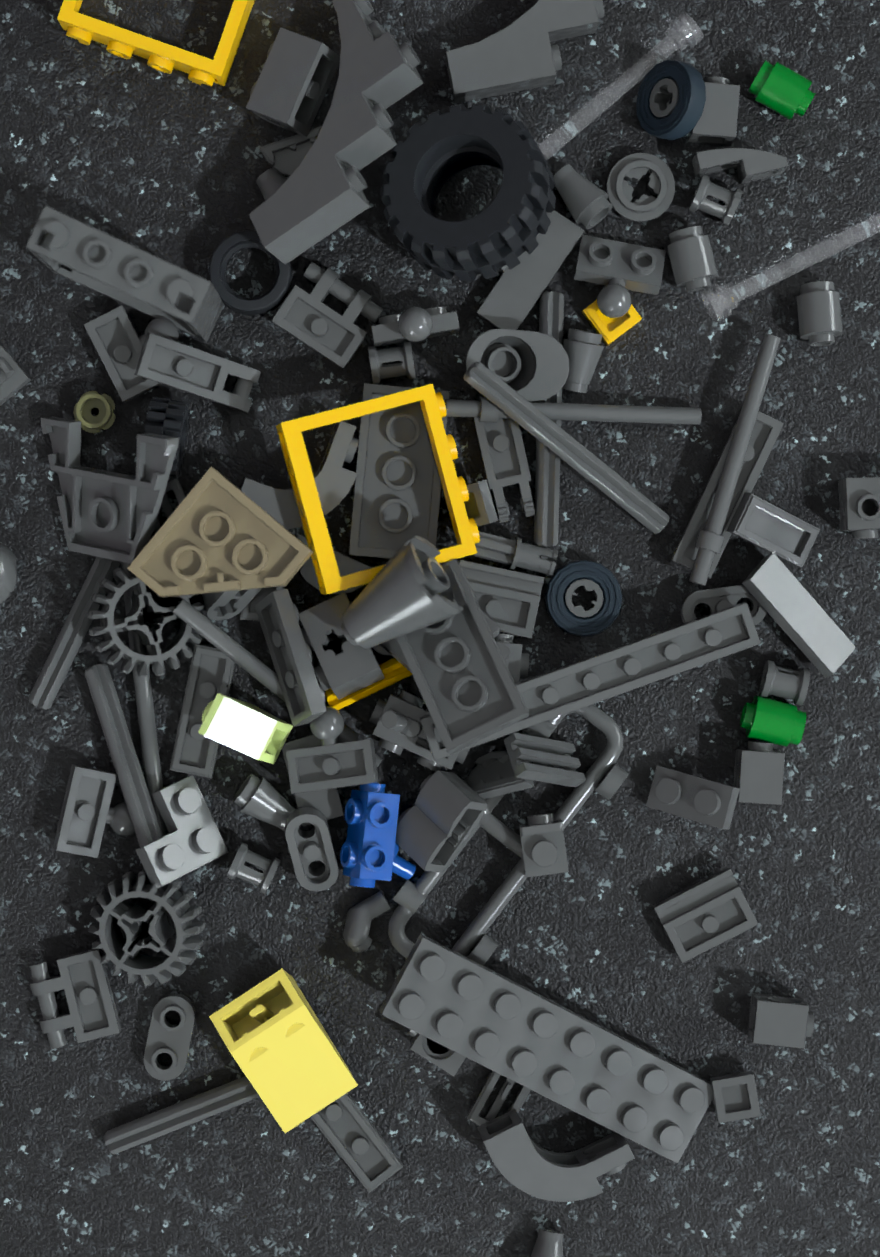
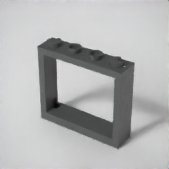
(125, 273)

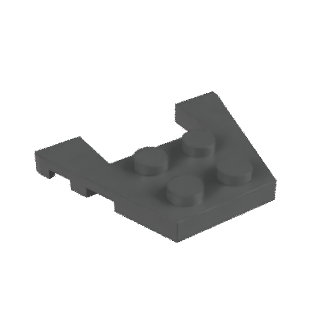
(107, 510)

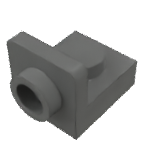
(543, 845)

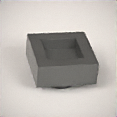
(480, 503)
(735, 1097)

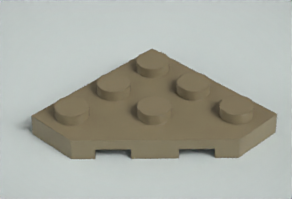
(219, 545)

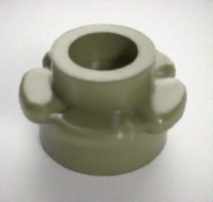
(92, 400)

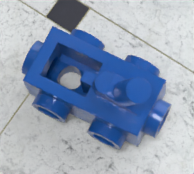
(371, 837)

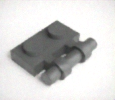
(320, 326)
(87, 995)

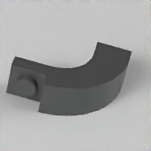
(330, 480)
(548, 1173)

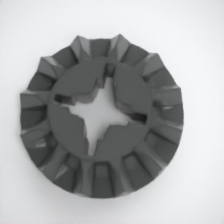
(634, 168)

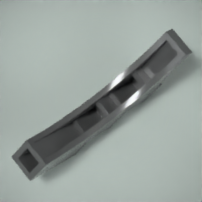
(522, 52)
(356, 131)

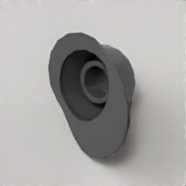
(524, 360)

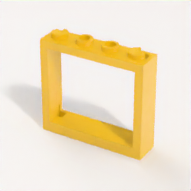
(159, 54)
(308, 499)

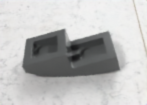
(750, 163)

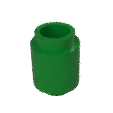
(782, 90)
(773, 721)

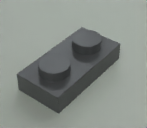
(693, 797)

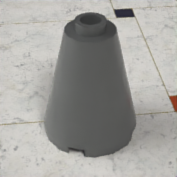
(404, 596)

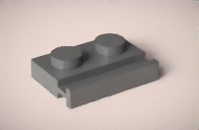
(506, 596)
(705, 915)

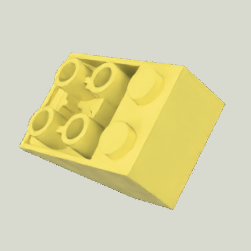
(283, 1050)

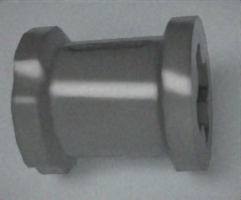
(729, 197)
(400, 353)
(784, 682)
(246, 856)

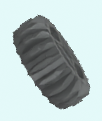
(150, 638)
(117, 911)

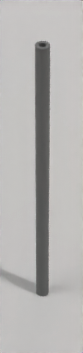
(145, 712)

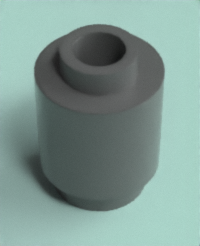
(691, 259)
(819, 313)

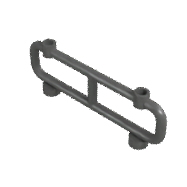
(603, 777)

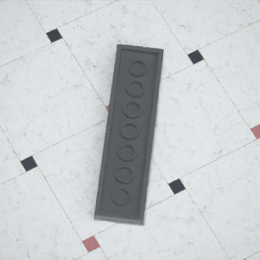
(547, 1048)

